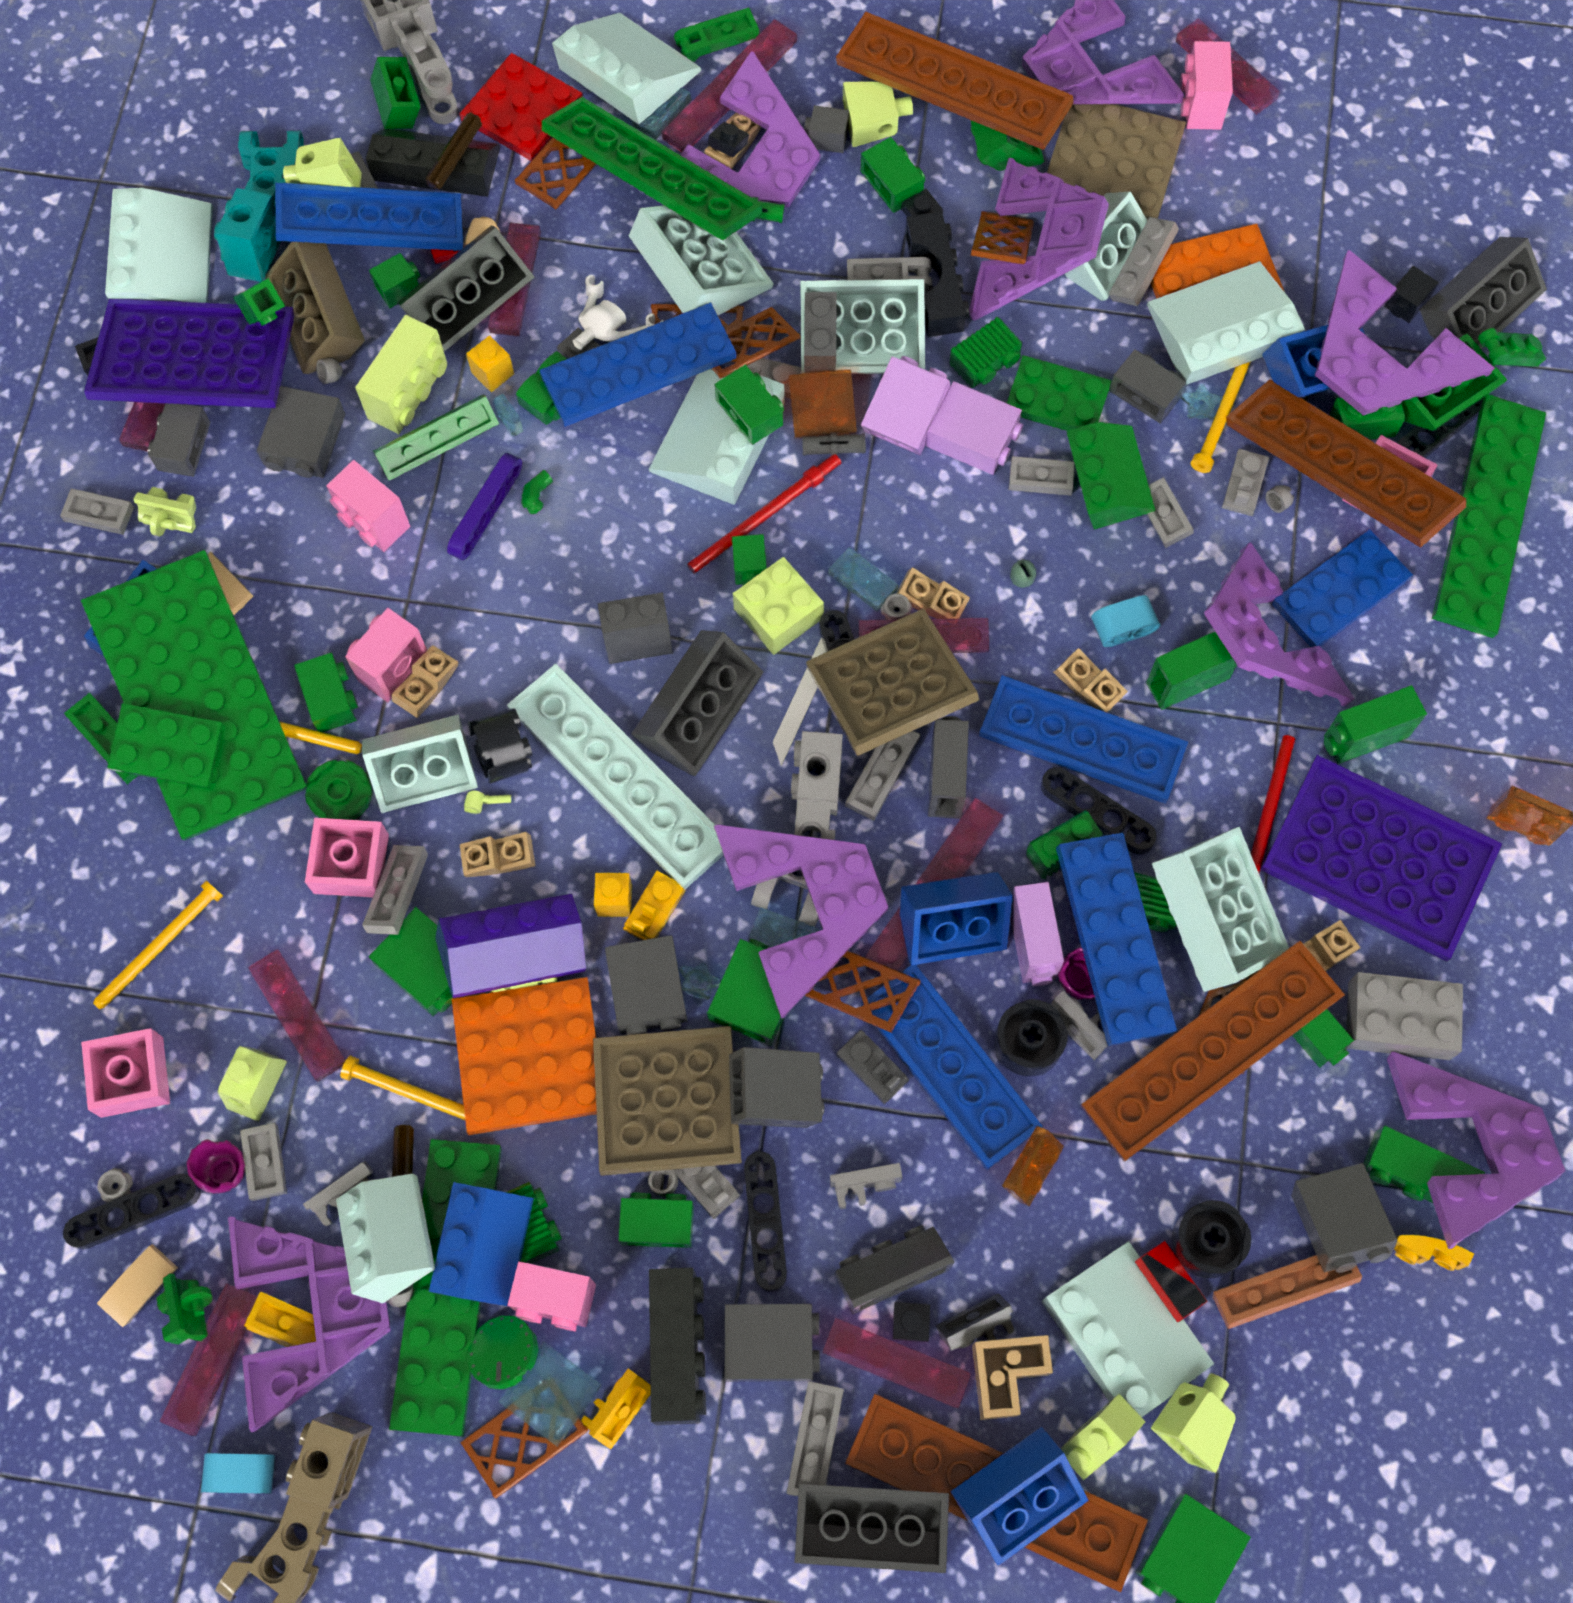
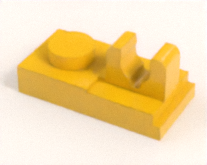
(654, 907)
(280, 1321)
(619, 1409)

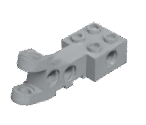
(408, 27)
(816, 801)

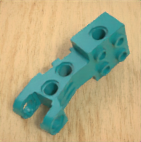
(249, 221)

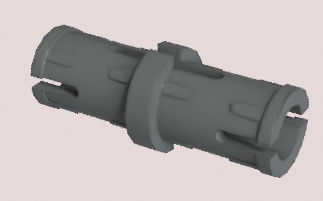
(834, 444)

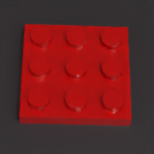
(517, 102)

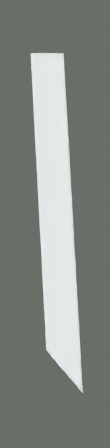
(796, 710)

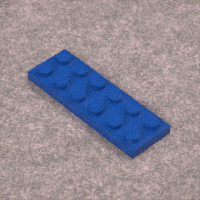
(368, 216)
(637, 364)
(1083, 739)
(1115, 939)
(956, 1072)

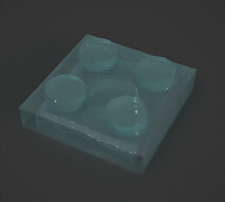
(551, 1394)

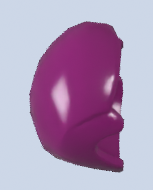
(1075, 976)
(216, 1166)

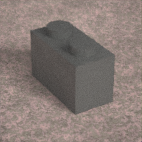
(1147, 386)
(179, 439)

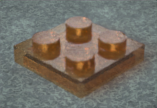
(822, 403)
(1530, 816)

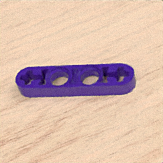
(484, 506)

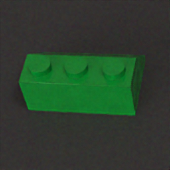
(996, 148)
(1442, 406)
(1110, 473)

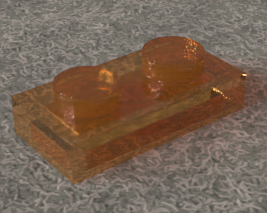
(1033, 1166)

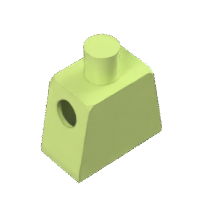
(873, 111)
(324, 164)
(250, 1081)
(1197, 1422)

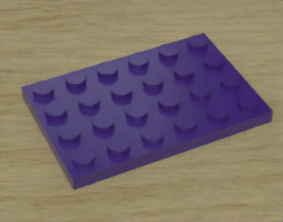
(188, 354)
(1382, 858)

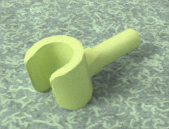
(475, 800)

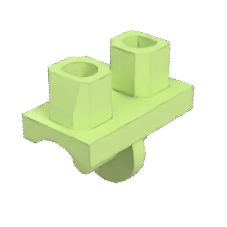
(164, 513)

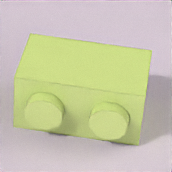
(1102, 1436)

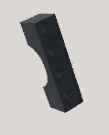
(930, 237)

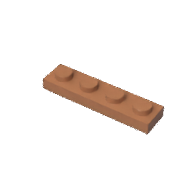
(1279, 1290)

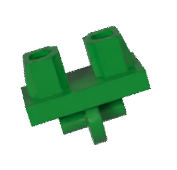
(185, 1305)

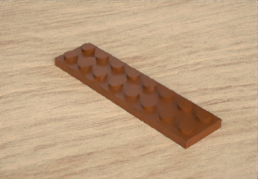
(955, 80)
(1346, 463)
(1212, 1051)
(930, 1457)

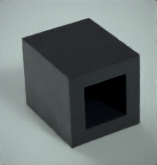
(1411, 294)

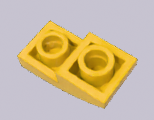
(1419, 1249)

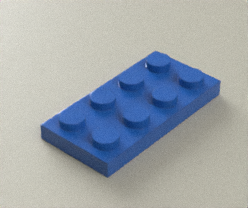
(1342, 589)

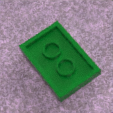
(1057, 394)
(165, 745)

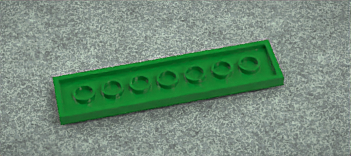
(652, 168)
(1489, 527)
(439, 1328)

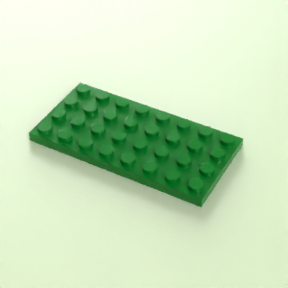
(184, 654)

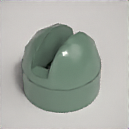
(1018, 575)

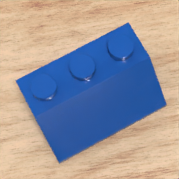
(1294, 361)
(955, 917)
(481, 1244)
(1020, 1495)

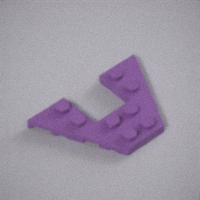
(1067, 67)
(783, 154)
(1066, 240)
(1367, 373)
(1253, 644)
(841, 890)
(1511, 1135)
(342, 1321)

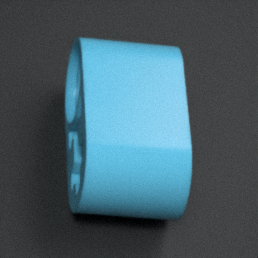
(1125, 621)
(237, 1473)

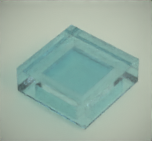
(508, 415)

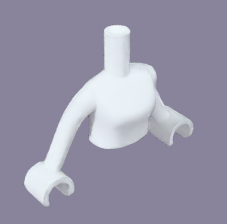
(603, 319)

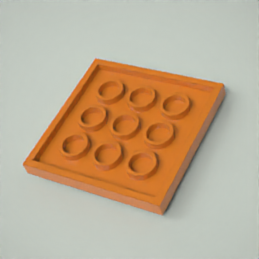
(1211, 257)
(526, 1055)

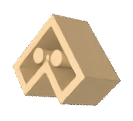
(1000, 1365)

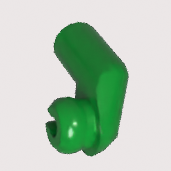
(532, 490)

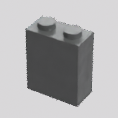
(820, 331)
(301, 432)
(635, 628)
(948, 768)
(646, 985)
(775, 1088)
(1344, 1218)
(770, 1342)

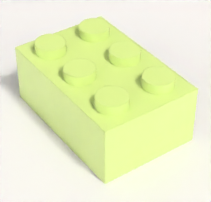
(402, 374)

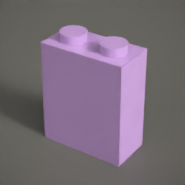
(905, 404)
(974, 428)
(1036, 934)

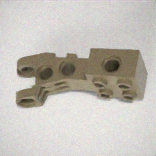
(314, 1492)

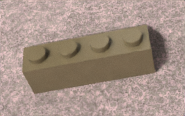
(323, 315)

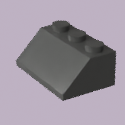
(893, 1268)

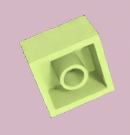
(778, 605)

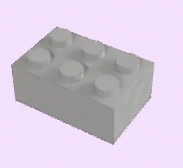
(1405, 1016)

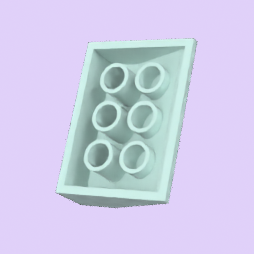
(623, 64)
(158, 247)
(695, 263)
(1223, 321)
(873, 322)
(706, 446)
(1221, 909)
(1126, 1332)

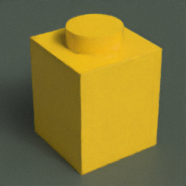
(490, 363)
(613, 894)

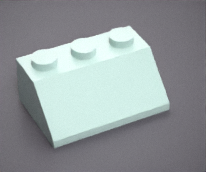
(1119, 234)
(419, 763)
(384, 1236)

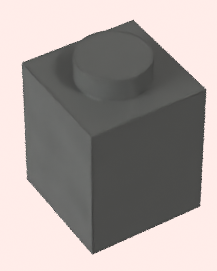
(828, 128)

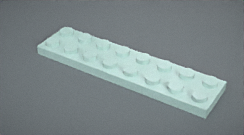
(619, 776)

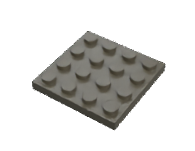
(1118, 151)
(891, 681)
(664, 1101)

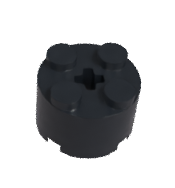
(500, 745)
(1011, 1040)
(1226, 1228)

